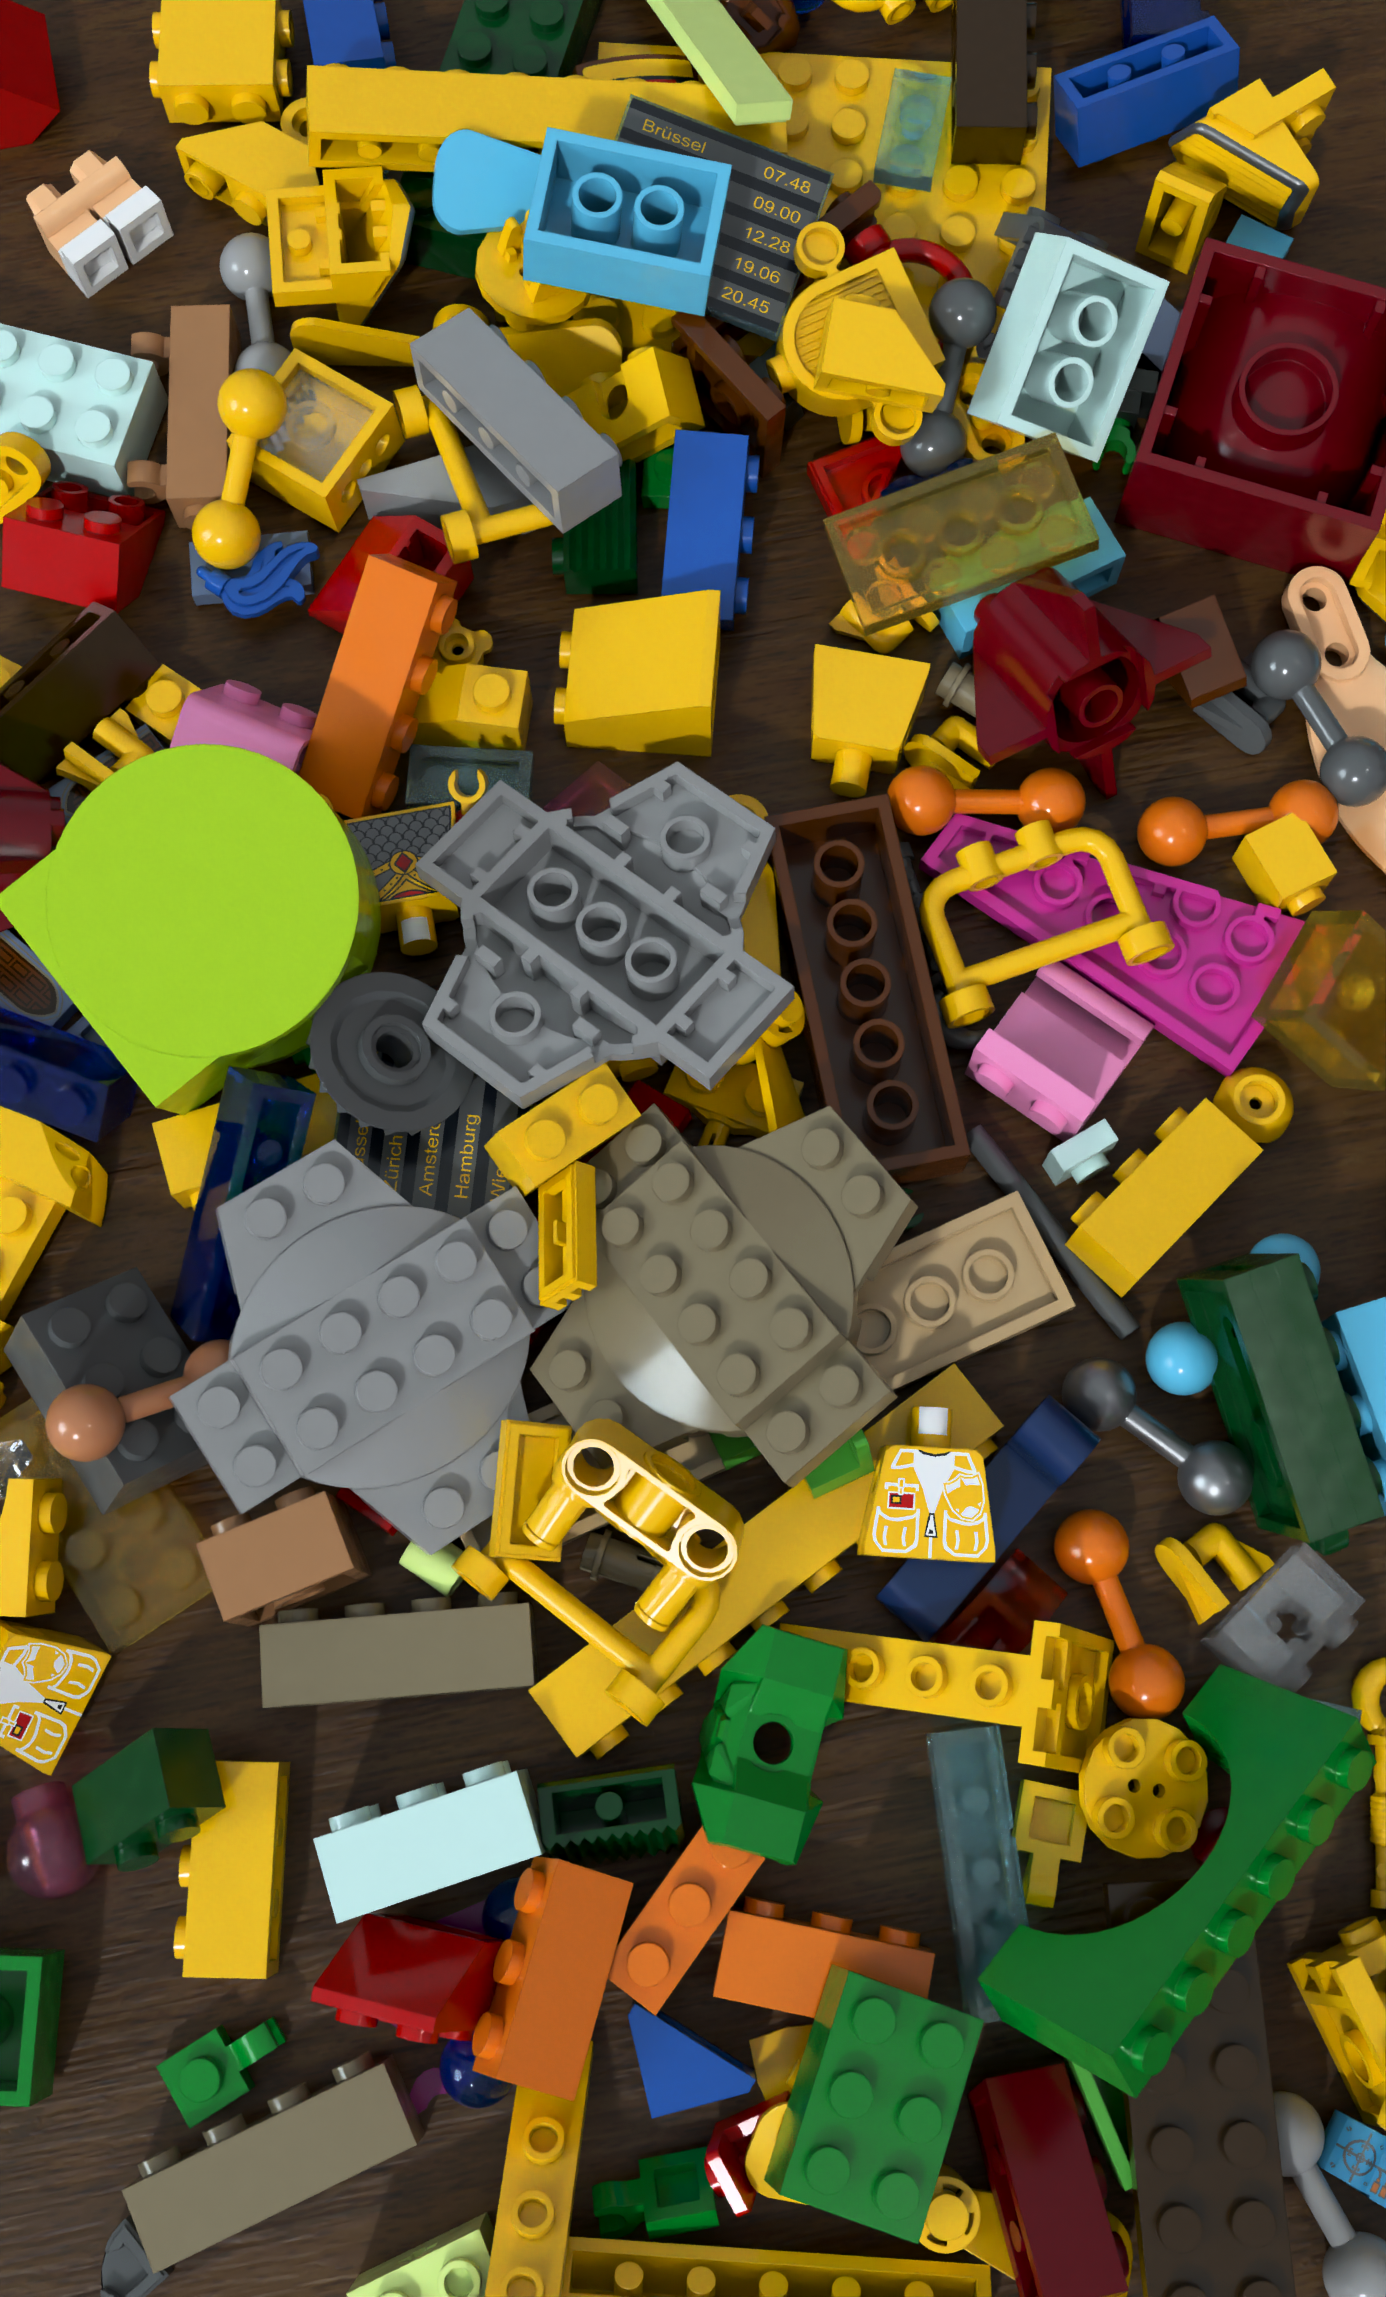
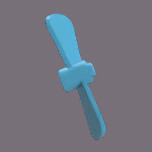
(481, 183)

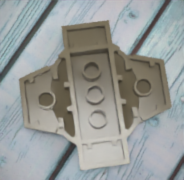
(730, 1291)

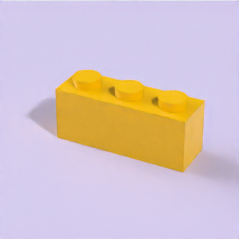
(1160, 1194)
(236, 1877)

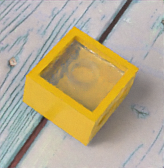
(326, 442)

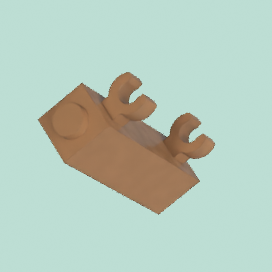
(199, 359)

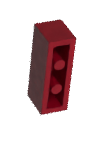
(1047, 2185)

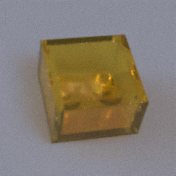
(1332, 999)

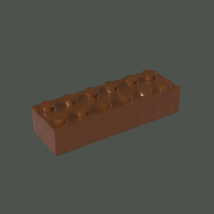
(866, 986)

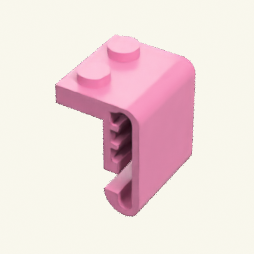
(238, 718)
(1058, 1050)

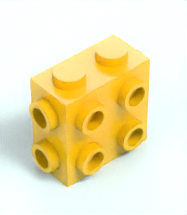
(222, 60)

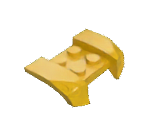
(38, 1181)

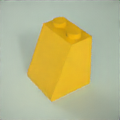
(642, 675)

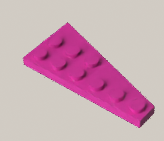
(1195, 992)

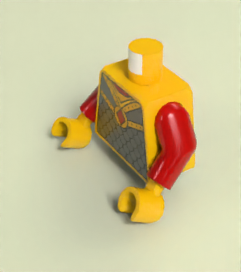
(394, 846)

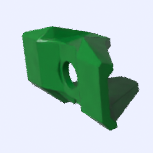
(737, 1794)

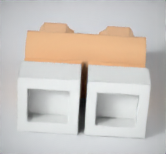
(99, 221)

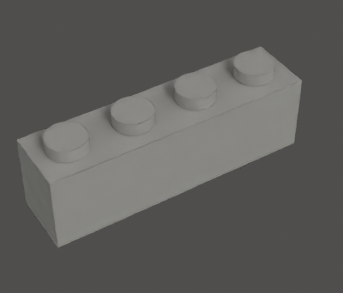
(518, 419)

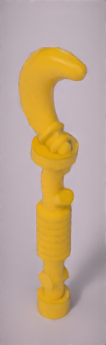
(1366, 1697)

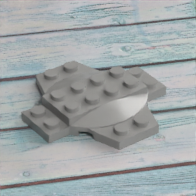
(602, 935)
(369, 1346)

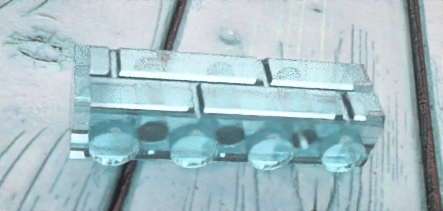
(976, 1852)

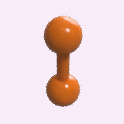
(926, 800)
(1176, 829)
(1143, 1677)

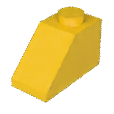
(1180, 215)
(875, 357)

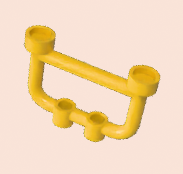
(473, 523)
(1036, 849)
(641, 1674)

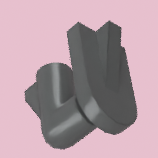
(1243, 724)

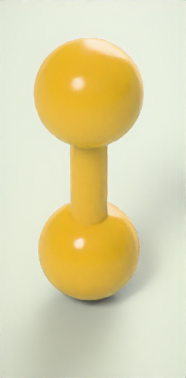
(252, 409)

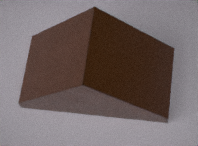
(1215, 675)

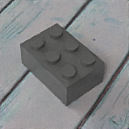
(124, 1343)

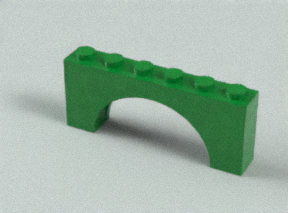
(1132, 1990)

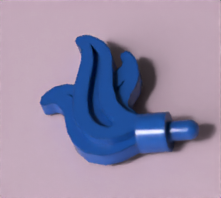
(267, 582)

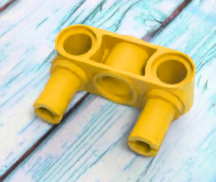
(650, 1502)

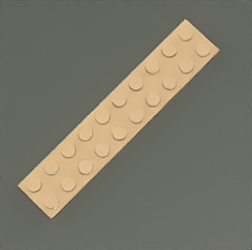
(921, 1313)

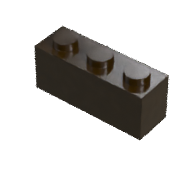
(992, 80)
(70, 690)

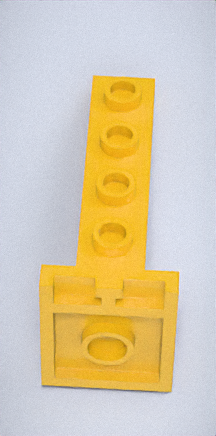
(1052, 1693)
(1351, 2009)
(538, 2192)

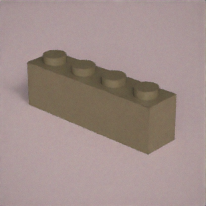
(398, 1654)
(273, 2161)

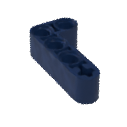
(1019, 1483)

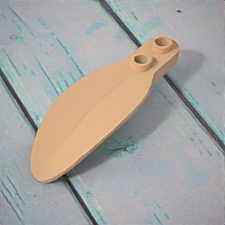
(1351, 690)

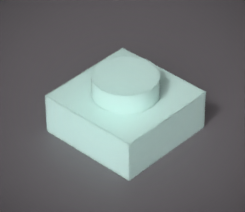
(1081, 1155)

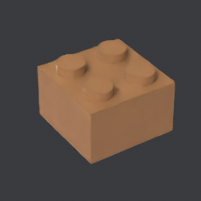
(282, 1557)

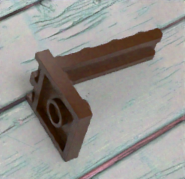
(725, 384)

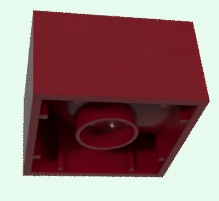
(1268, 417)

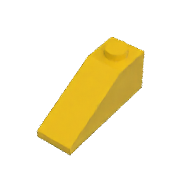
(475, 708)

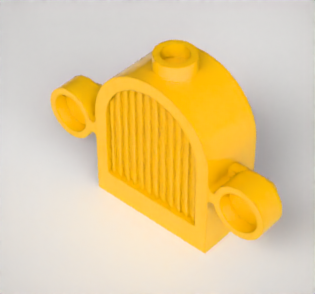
(799, 341)

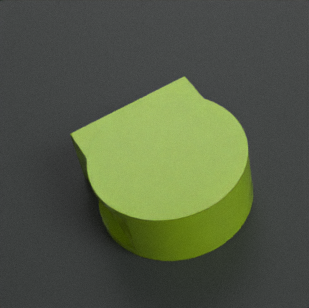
(200, 915)

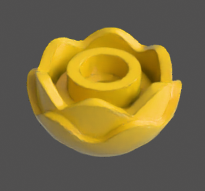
(1269, 1090)

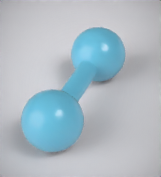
(1185, 1360)

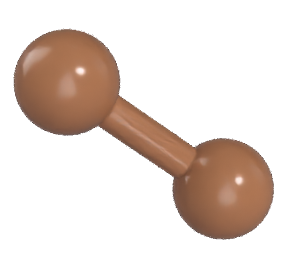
(90, 1420)

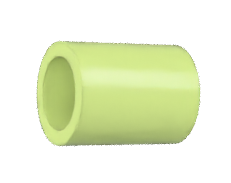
(434, 1568)

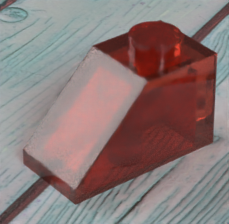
(1005, 1608)

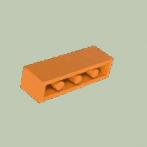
(377, 684)

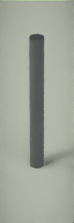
(1052, 1232)

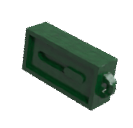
(1285, 1398)

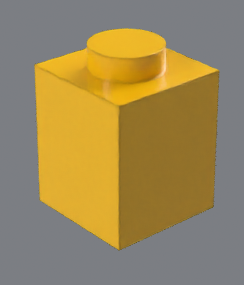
(1285, 865)

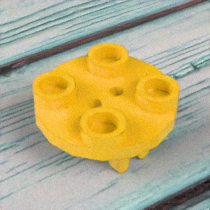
(520, 301)
(1137, 1819)

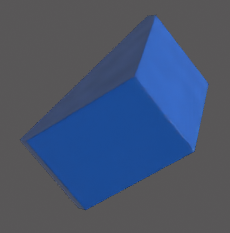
(682, 2066)

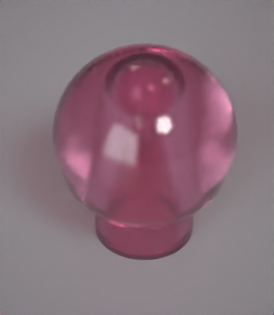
(47, 1844)

